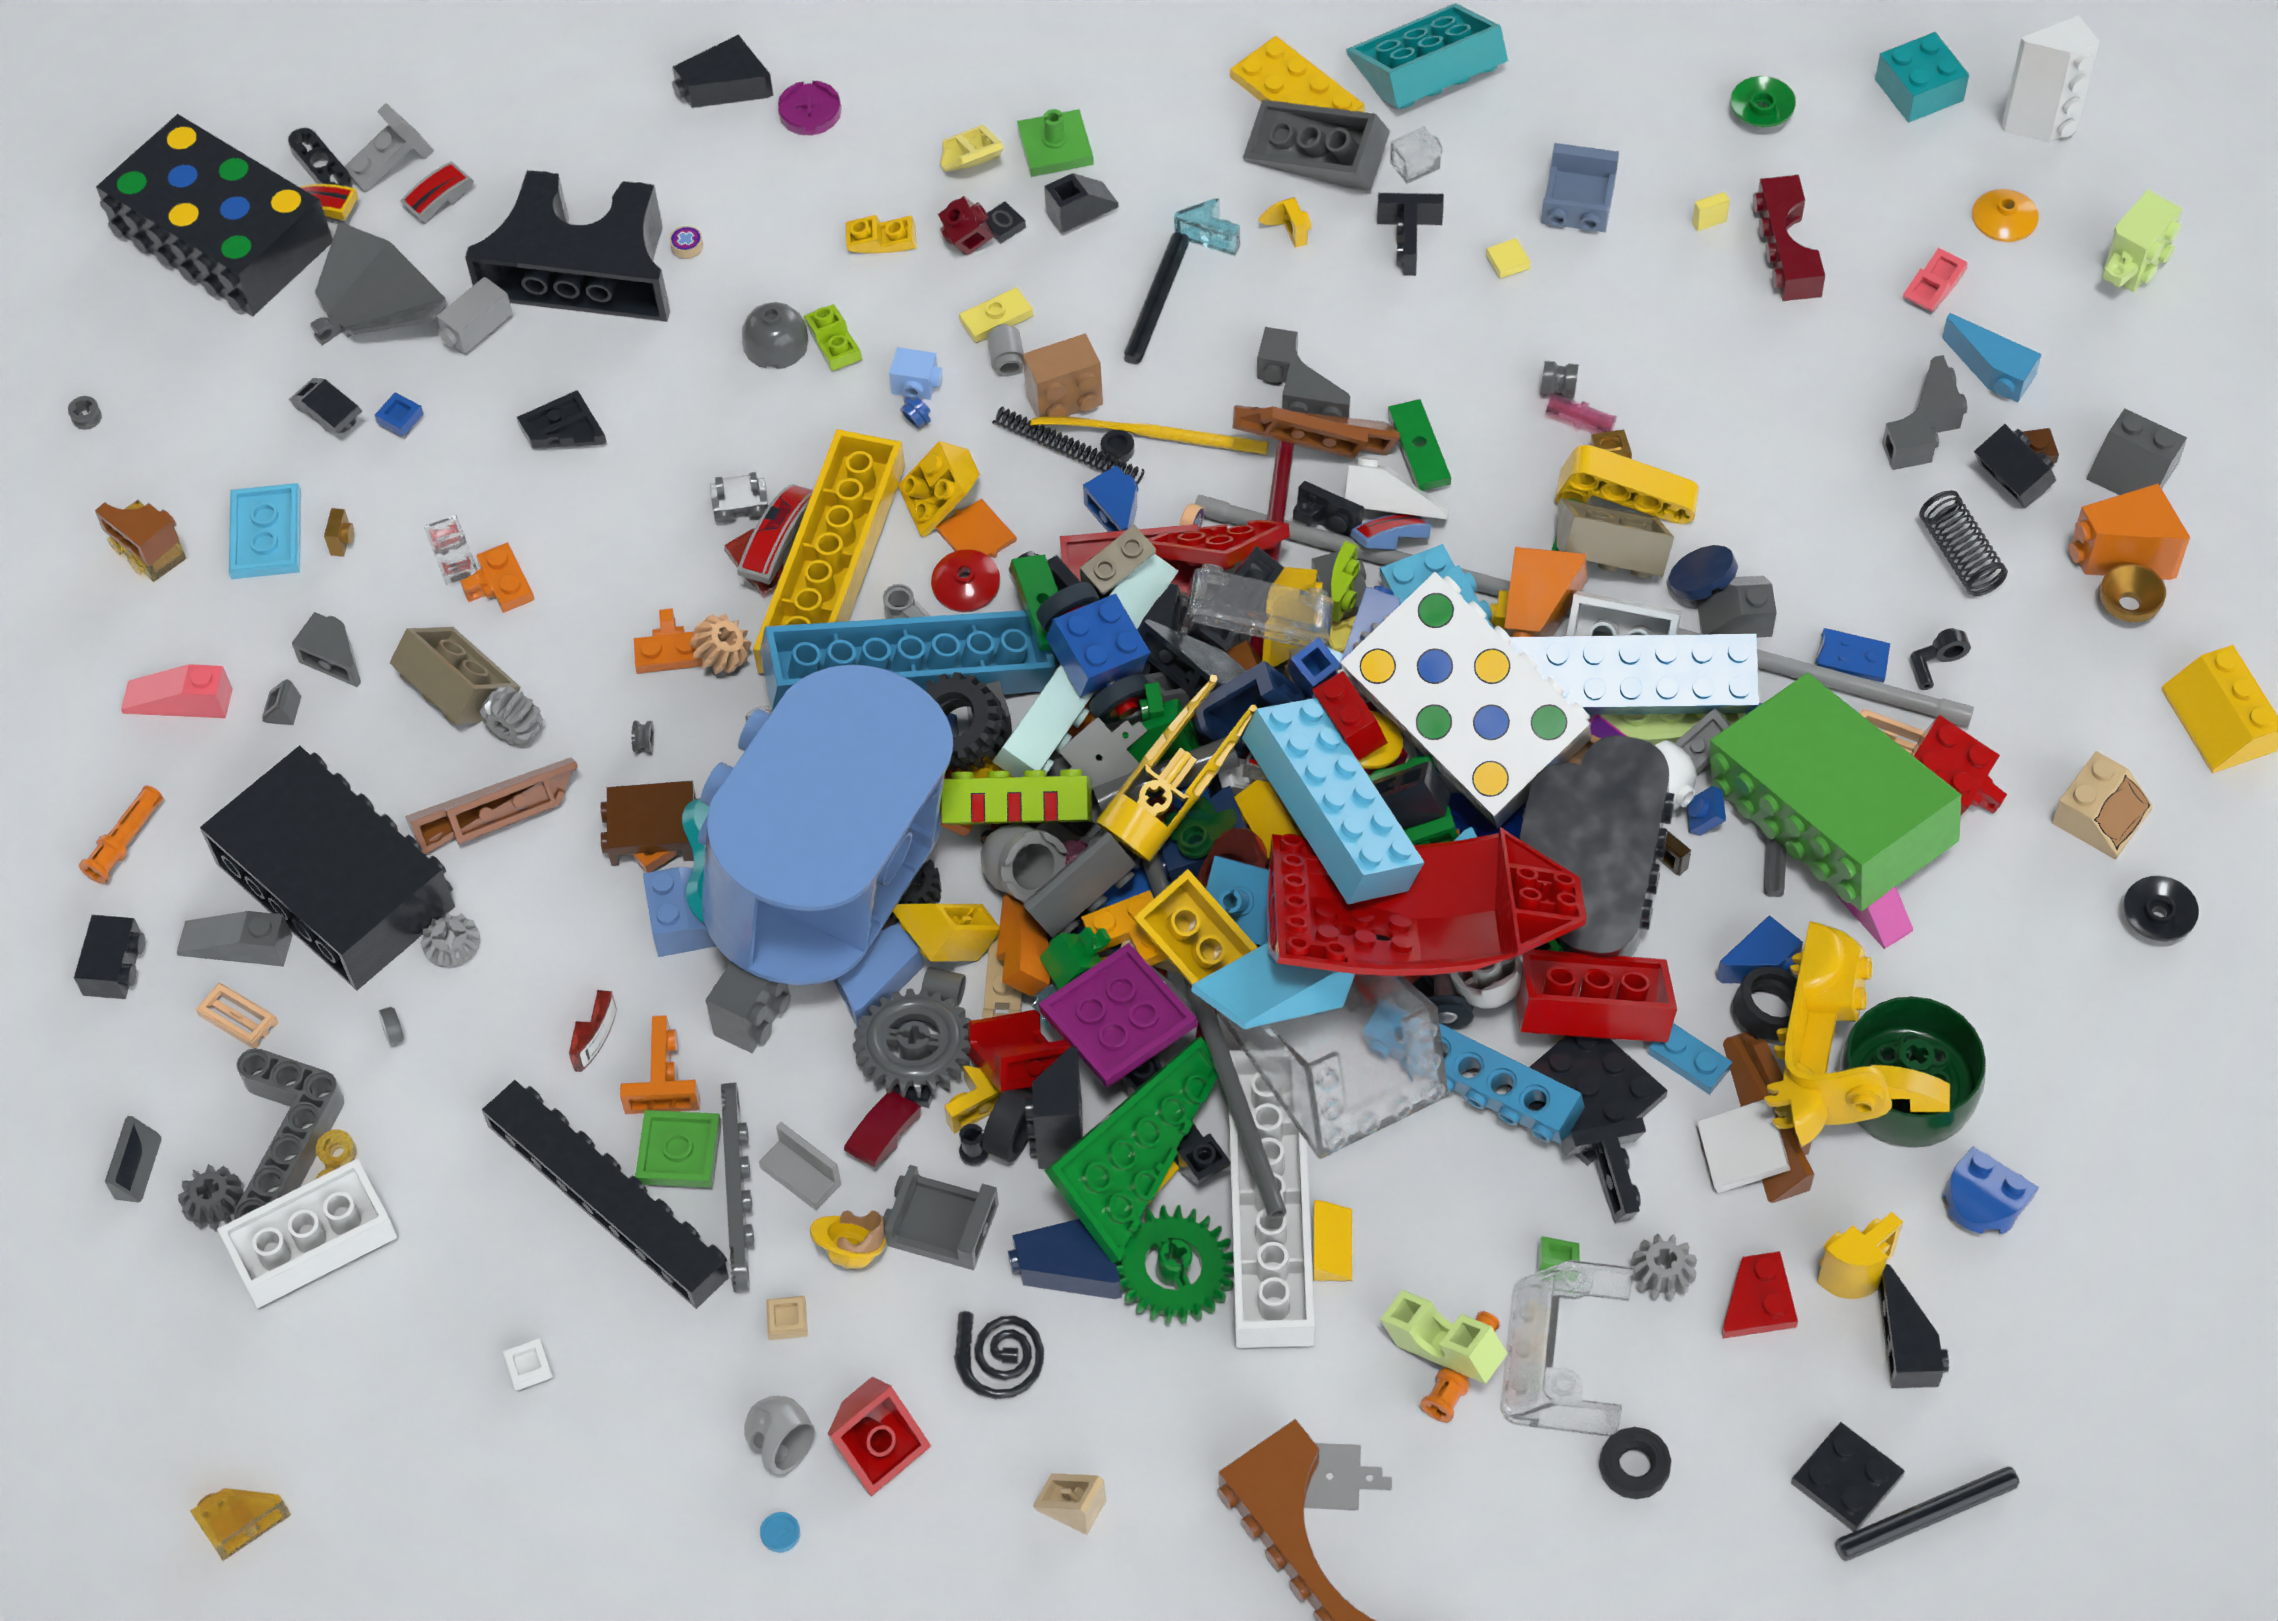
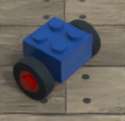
(1097, 649)

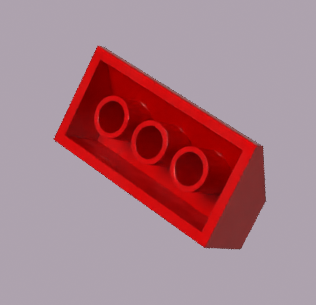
(1595, 996)

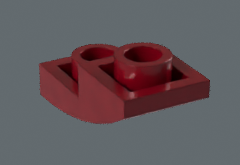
(880, 1128)

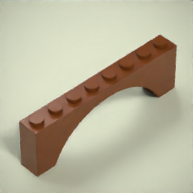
(1270, 1494)

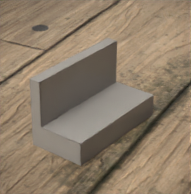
(801, 1168)

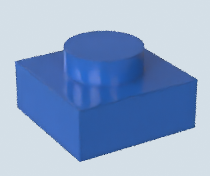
(398, 414)
(1706, 810)

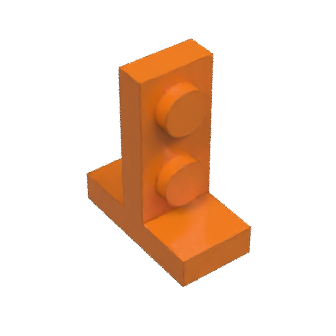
(664, 1089)

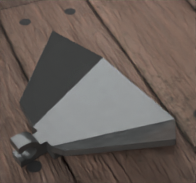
(371, 288)

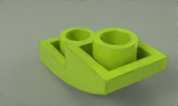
(832, 337)
(1342, 581)

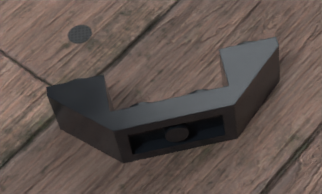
(1197, 1155)

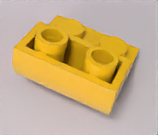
(1857, 1258)

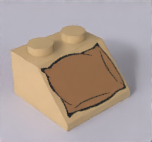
(2103, 806)

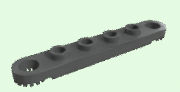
(738, 1200)

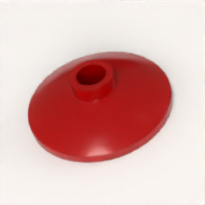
(970, 592)

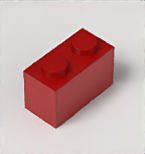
(1350, 715)

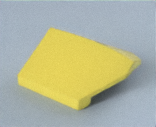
(970, 149)

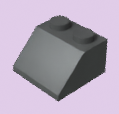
(2136, 455)

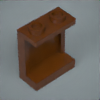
(646, 819)

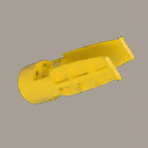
(1137, 823)

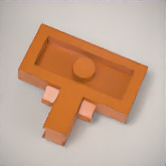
(498, 578)
(666, 648)

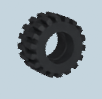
(987, 721)

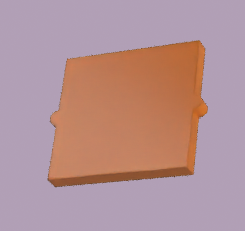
(976, 529)

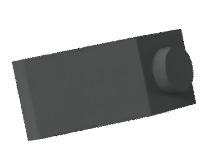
(327, 648)

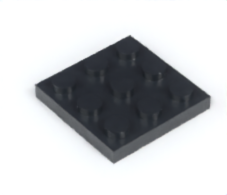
(1606, 1076)

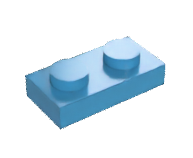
(1691, 1059)

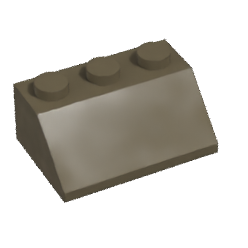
(1614, 538)
(449, 671)

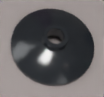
(2163, 896)

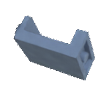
(1580, 187)

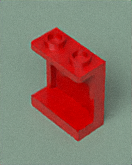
(1012, 1049)

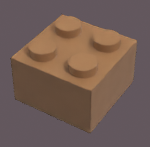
(1063, 378)

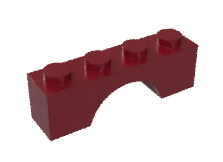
(1796, 269)

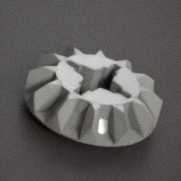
(463, 946)

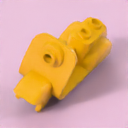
(1826, 991)

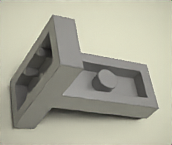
(386, 149)

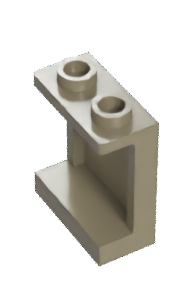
(1117, 561)

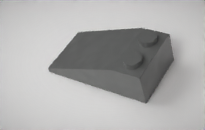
(1318, 142)

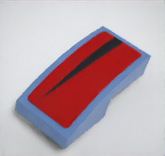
(1385, 530)

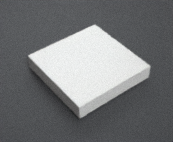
(1743, 1146)

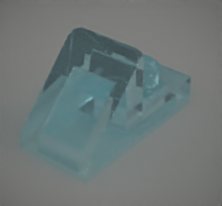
(1205, 228)

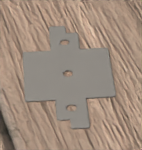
(1099, 740)
(1349, 1477)

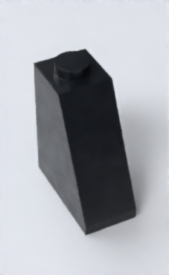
(722, 76)

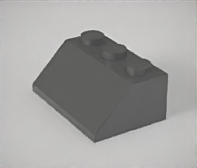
(1080, 885)

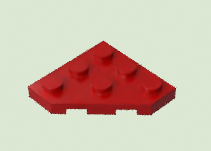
(1218, 544)

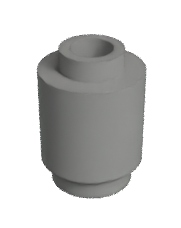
(1005, 349)

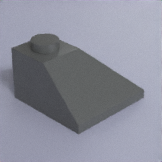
(1739, 608)

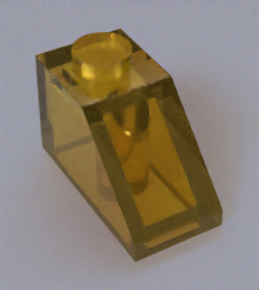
(237, 1518)

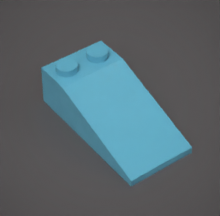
(1263, 992)

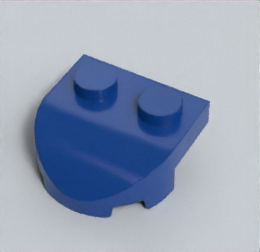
(1986, 1193)

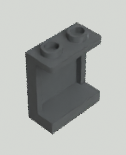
(940, 1219)

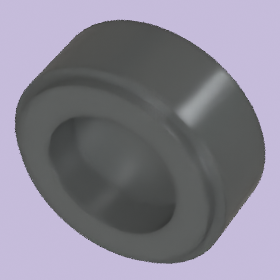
(391, 1025)

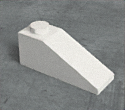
(1385, 490)

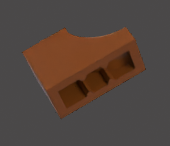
(140, 531)

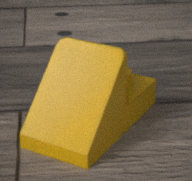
(971, 1106)

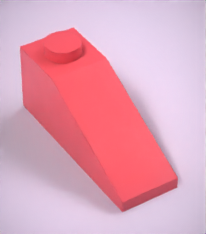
(180, 692)

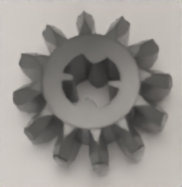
(210, 1197)

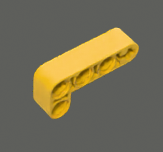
(1627, 483)

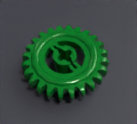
(1174, 1240)

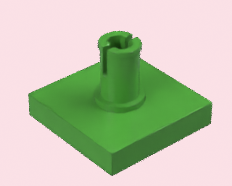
(1055, 142)

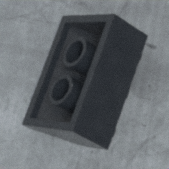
(1055, 1109)

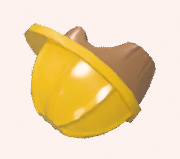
(850, 1238)

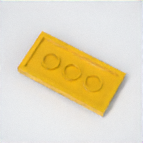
(1284, 75)

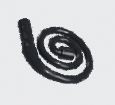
(1007, 1355)

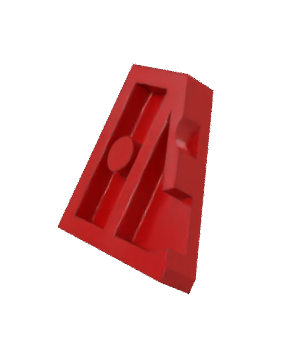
(1760, 1298)

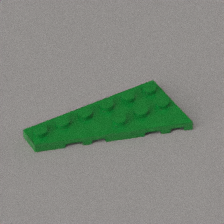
(1129, 1152)

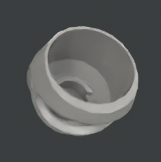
(776, 1423)

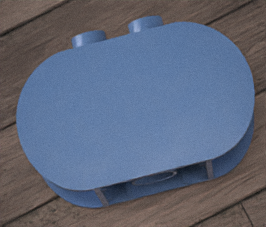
(822, 822)

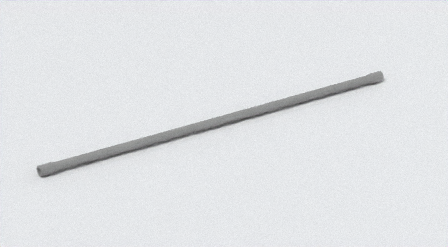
(1950, 710)

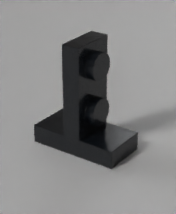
(1407, 212)
(1612, 1162)

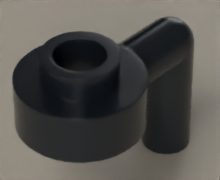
(1946, 647)

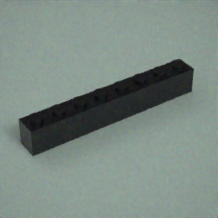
(606, 1193)

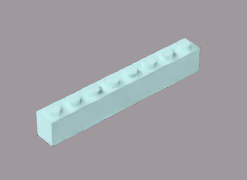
(1058, 704)

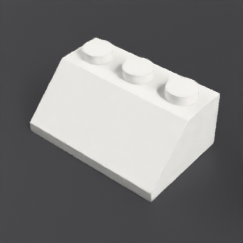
(1618, 617)

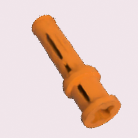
(113, 845)
(1451, 1384)

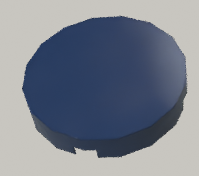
(1703, 571)

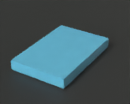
(265, 531)

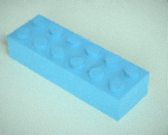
(1332, 800)

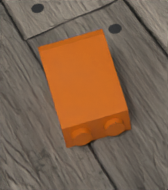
(2132, 530)
(1542, 590)

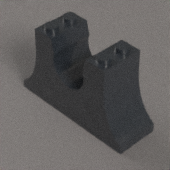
(577, 267)

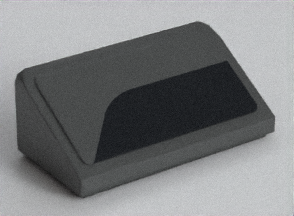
(132, 1160)

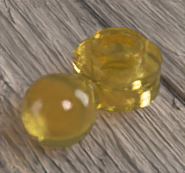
(328, 1144)

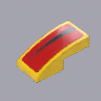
(335, 199)

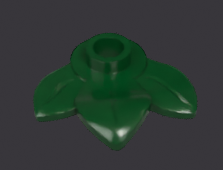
(1202, 825)

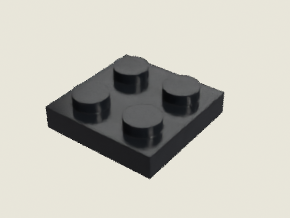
(1847, 1477)

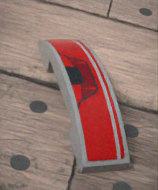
(773, 533)

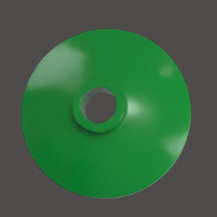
(1763, 101)

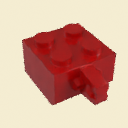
(1960, 763)

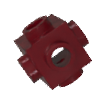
(965, 225)

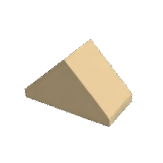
(1072, 1499)

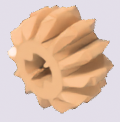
(720, 644)

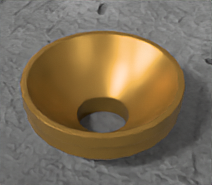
(2133, 582)

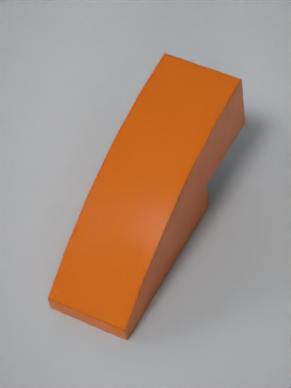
(1020, 946)

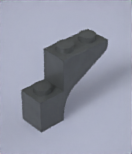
(1304, 388)
(1941, 409)

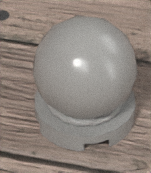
(1021, 859)

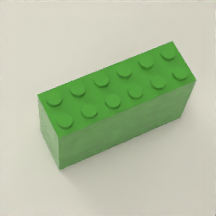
(1835, 791)

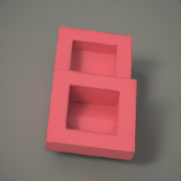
(1936, 280)

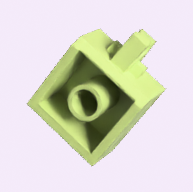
(2142, 241)

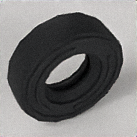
(1635, 1486)

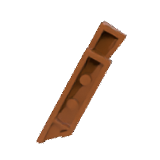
(1752, 1072)

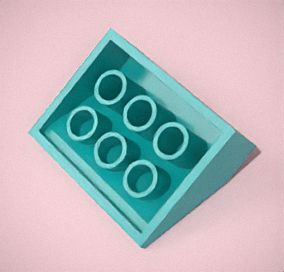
(1430, 54)

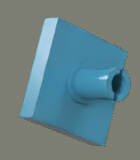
(1242, 894)

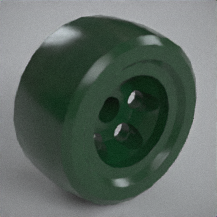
(1924, 1039)

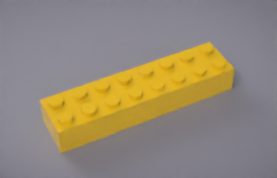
(836, 533)

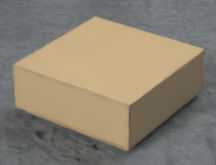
(786, 1318)

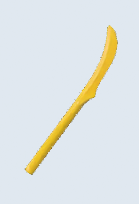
(1164, 433)

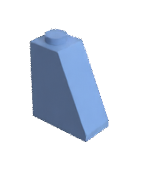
(884, 969)

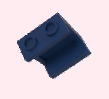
(1228, 703)

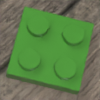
(678, 1148)

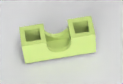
(1464, 1346)

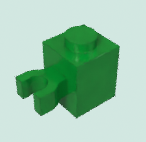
(1073, 954)

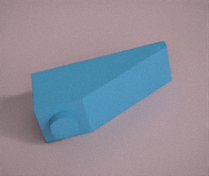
(1992, 358)

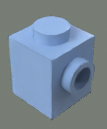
(914, 373)

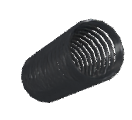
(1946, 514)

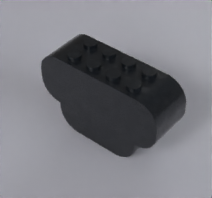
(1608, 830)

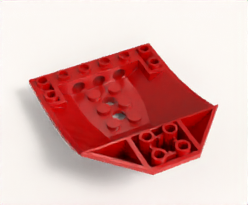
(1464, 911)

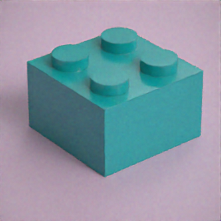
(1921, 77)

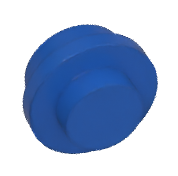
(916, 412)

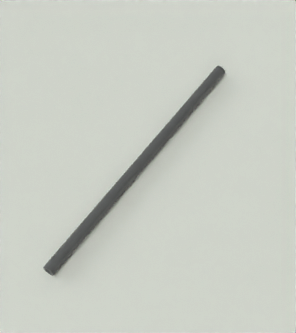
(1228, 1077)

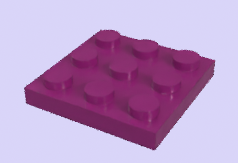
(1118, 1015)

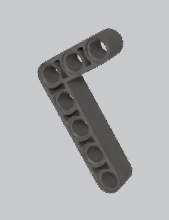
(290, 1138)

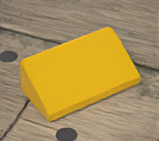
(1332, 1242)

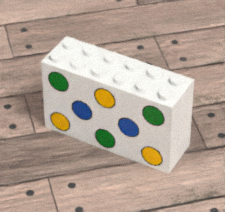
(1467, 697)

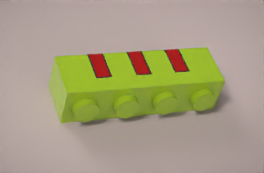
(1017, 799)

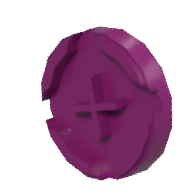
(809, 108)

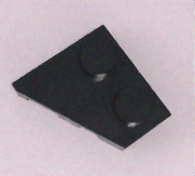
(561, 424)

